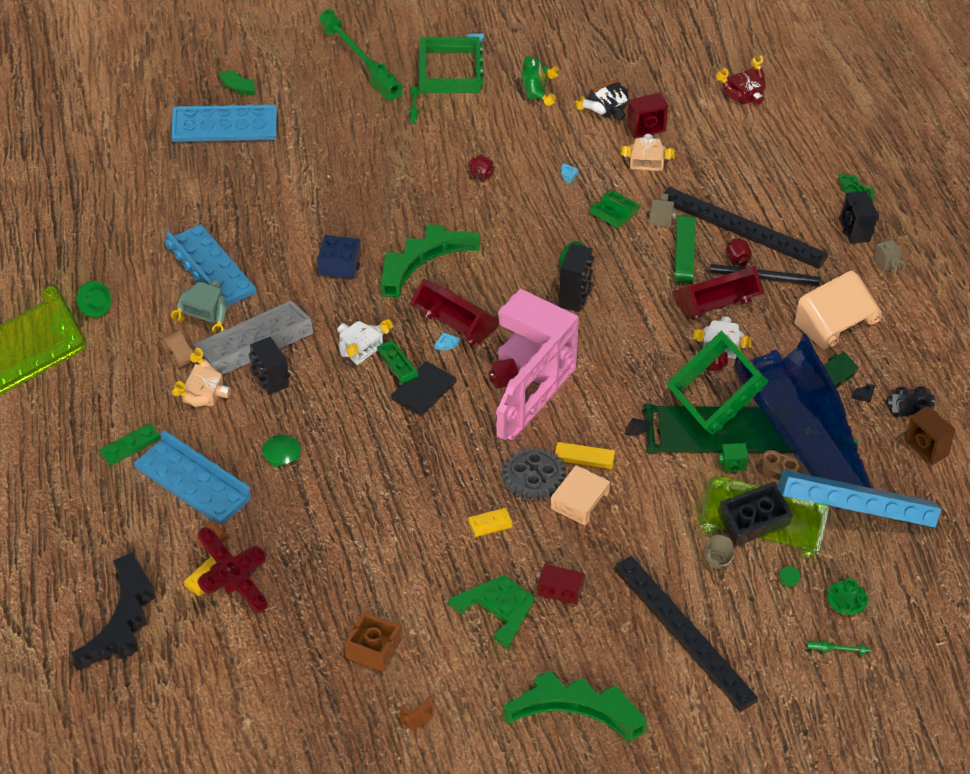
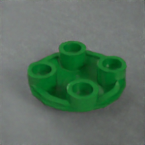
(281, 450)
(847, 597)

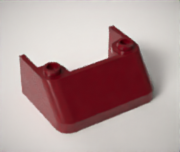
(719, 292)
(454, 311)

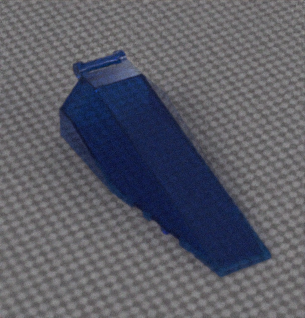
(803, 398)

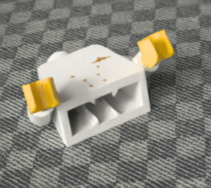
(728, 328)
(361, 340)

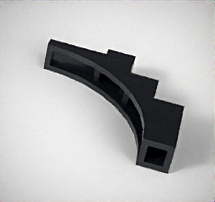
(129, 616)

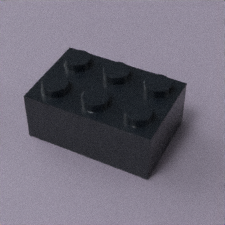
(576, 277)
(755, 513)

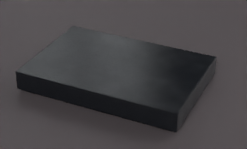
(425, 390)

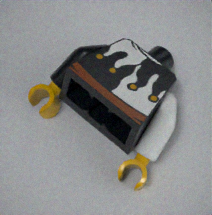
(606, 100)

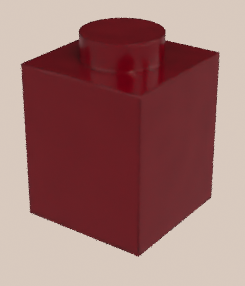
(502, 372)

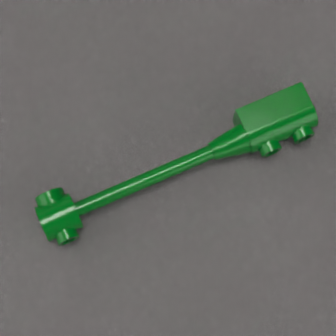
(380, 77)

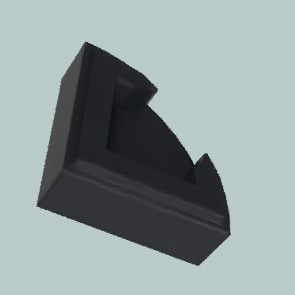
(864, 393)
(637, 427)

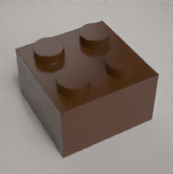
(930, 435)

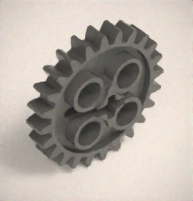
(533, 473)

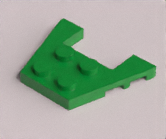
(502, 599)

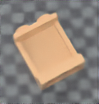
(579, 494)

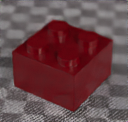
(647, 115)

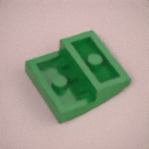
(615, 208)

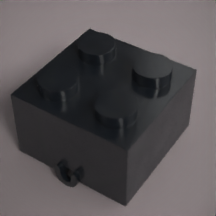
(858, 217)
(269, 365)

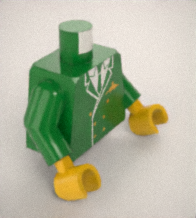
(535, 78)

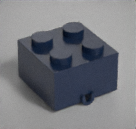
(339, 256)

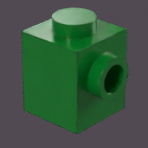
(733, 457)

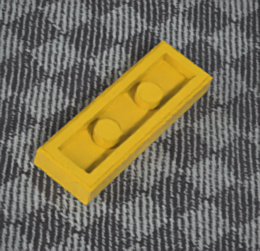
(585, 455)

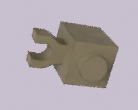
(662, 212)
(889, 256)

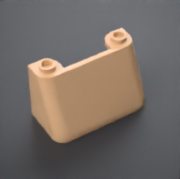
(835, 308)

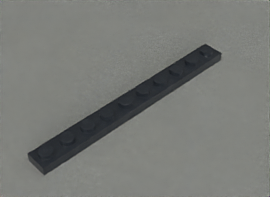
(747, 228)
(686, 634)

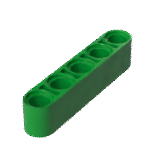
(685, 249)

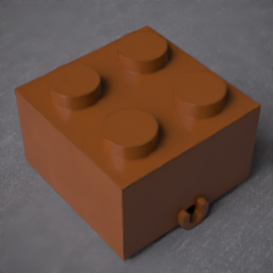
(372, 641)

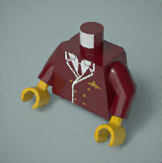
(746, 85)

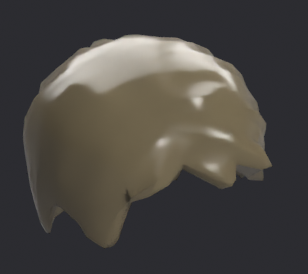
(719, 551)

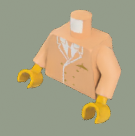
(647, 153)
(203, 384)

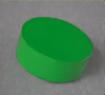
(789, 576)

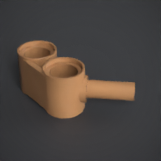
(176, 343)
(775, 462)

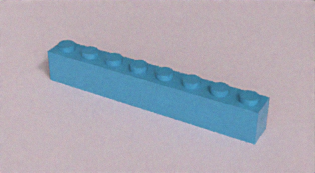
(859, 498)

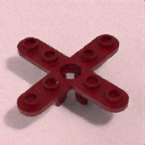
(237, 577)

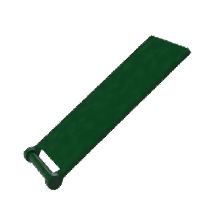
(685, 434)

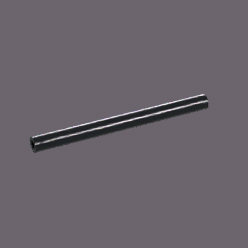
(769, 275)

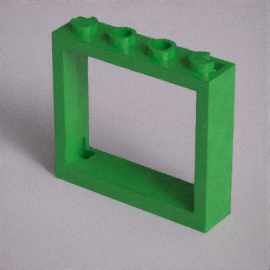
(451, 85)
(699, 364)

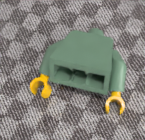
(204, 303)

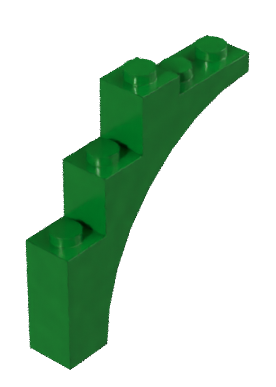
(437, 242)
(579, 698)

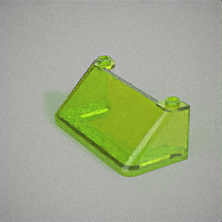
(38, 340)
(805, 528)

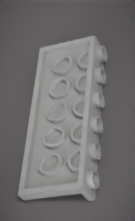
(232, 346)

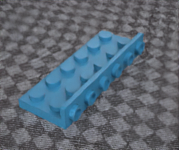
(224, 123)
(210, 262)
(194, 478)

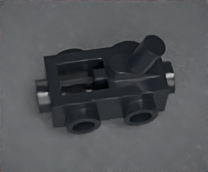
(915, 400)

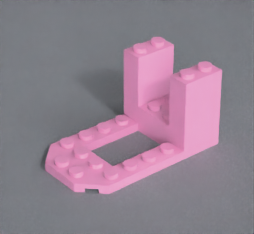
(543, 353)

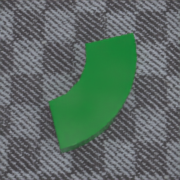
(232, 80)
(849, 183)

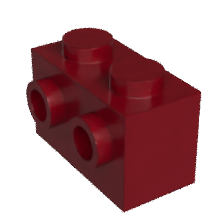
(560, 584)

